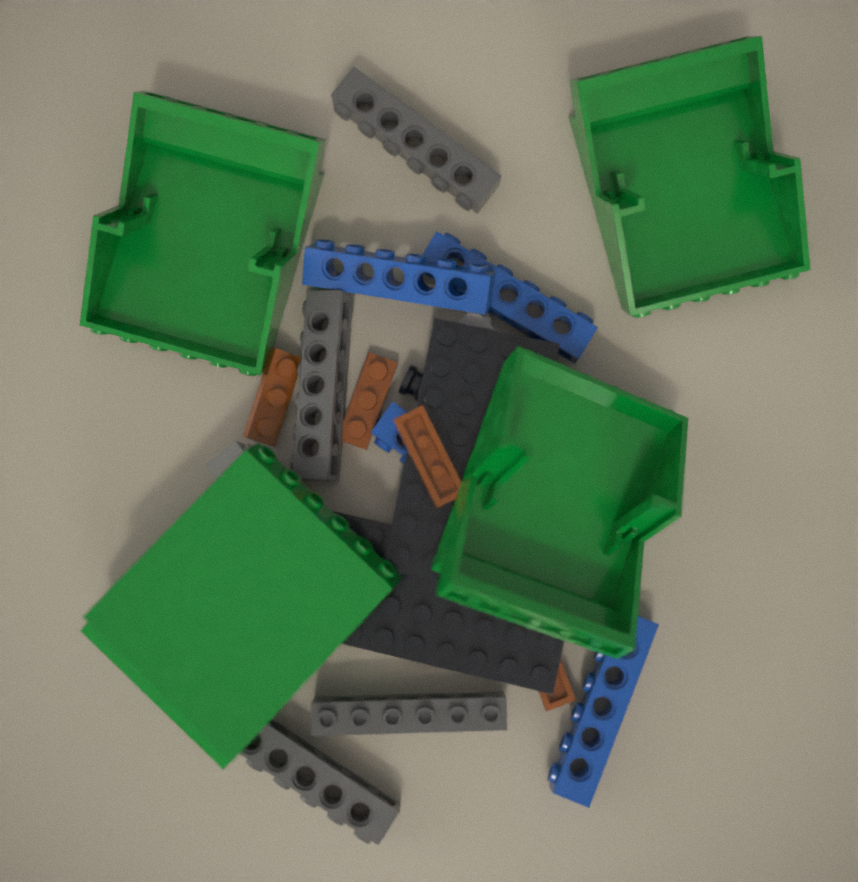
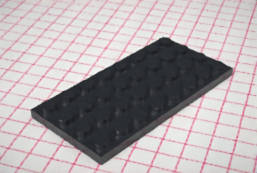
(456, 393)
(449, 635)

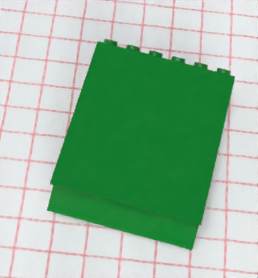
(689, 176)
(202, 233)
(562, 504)
(239, 603)

